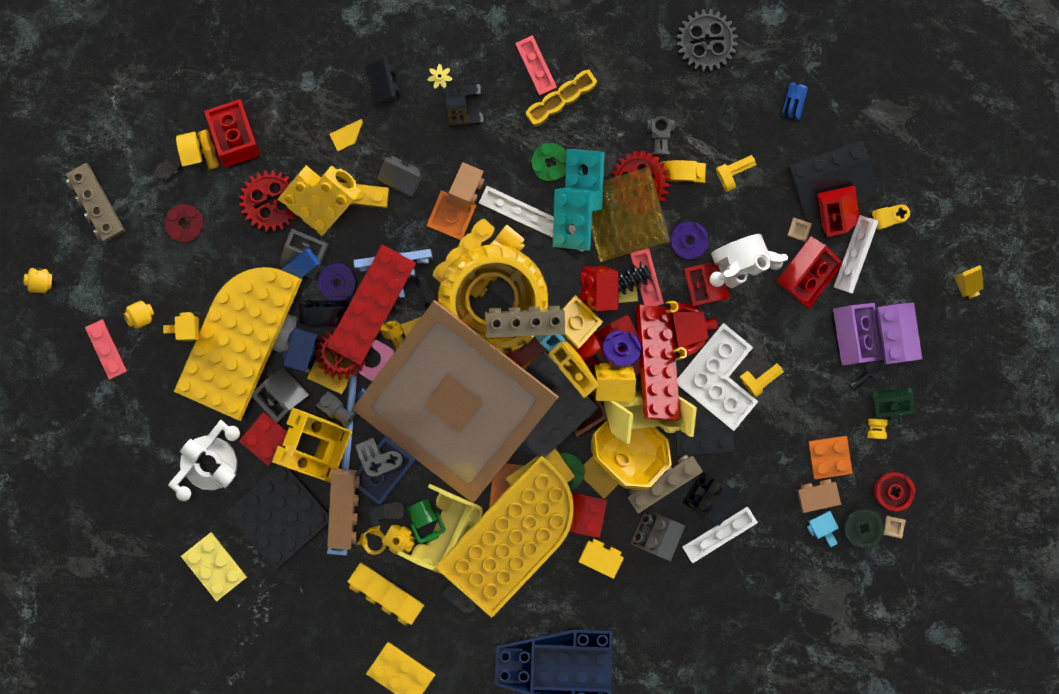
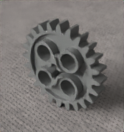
(709, 57)

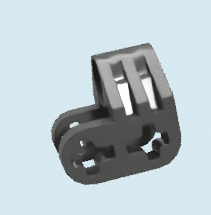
(369, 453)

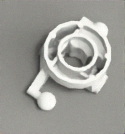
(741, 258)
(213, 446)

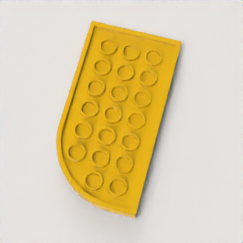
(237, 340)
(512, 538)

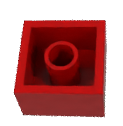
(599, 288)
(264, 438)

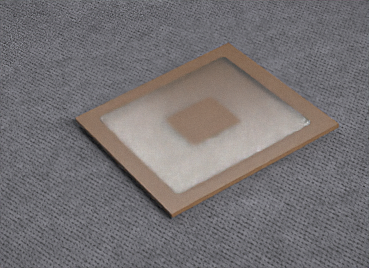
(454, 402)

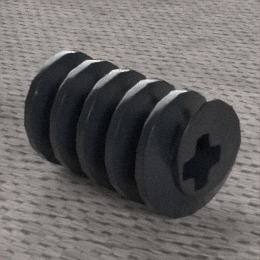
(633, 278)

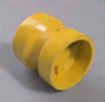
(877, 424)

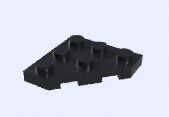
(709, 434)

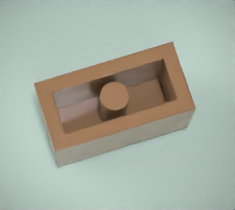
(464, 186)
(818, 496)

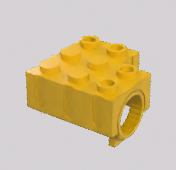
(319, 198)

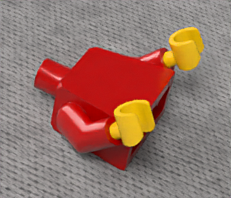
(689, 327)

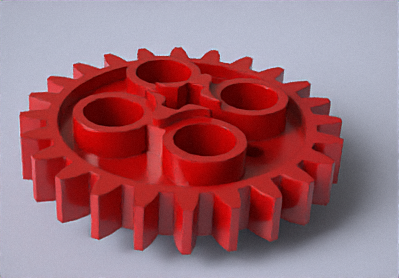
(636, 163)
(261, 185)

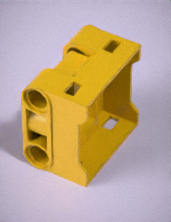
(328, 453)

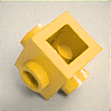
(399, 539)

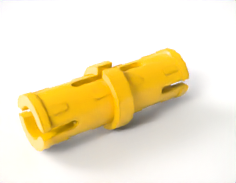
(208, 149)

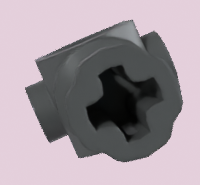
(662, 136)
(333, 408)

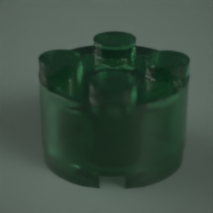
(873, 524)

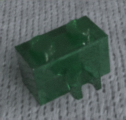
(894, 404)

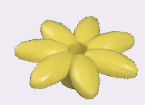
(444, 77)

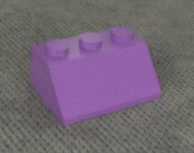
(898, 333)
(858, 334)

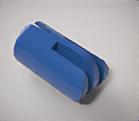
(794, 101)

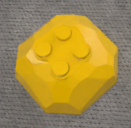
(635, 463)

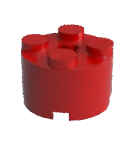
(904, 495)

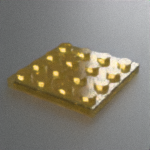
(629, 216)

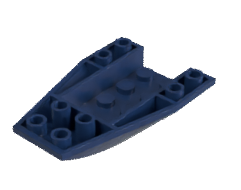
(557, 663)

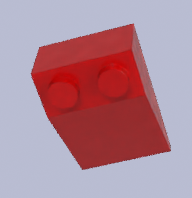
(232, 133)
(587, 515)

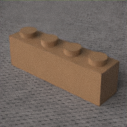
(342, 508)

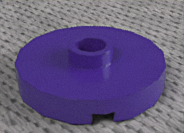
(691, 230)
(330, 289)
(625, 341)

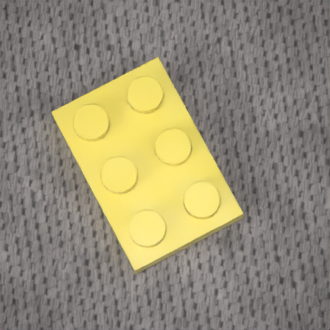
(214, 566)

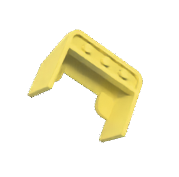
(629, 415)
(458, 518)

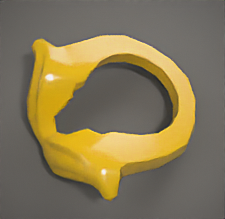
(363, 540)

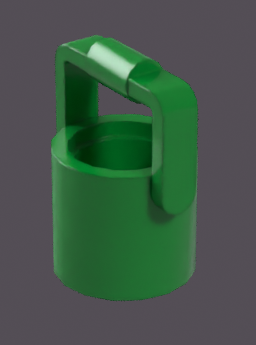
(422, 514)

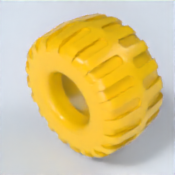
(498, 261)

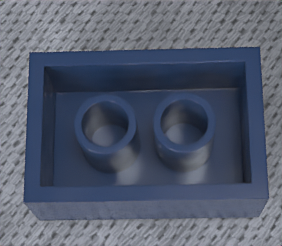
(301, 350)
(381, 486)

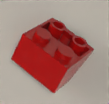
(838, 210)
(699, 285)

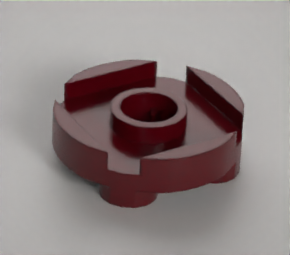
(190, 214)

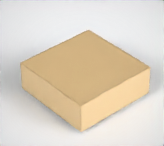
(799, 229)
(894, 527)

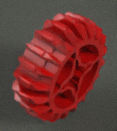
(335, 369)

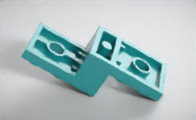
(578, 199)

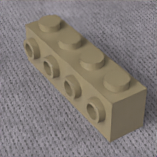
(95, 203)
(524, 322)
(666, 483)

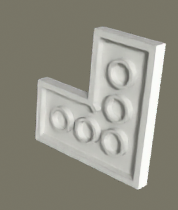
(709, 379)

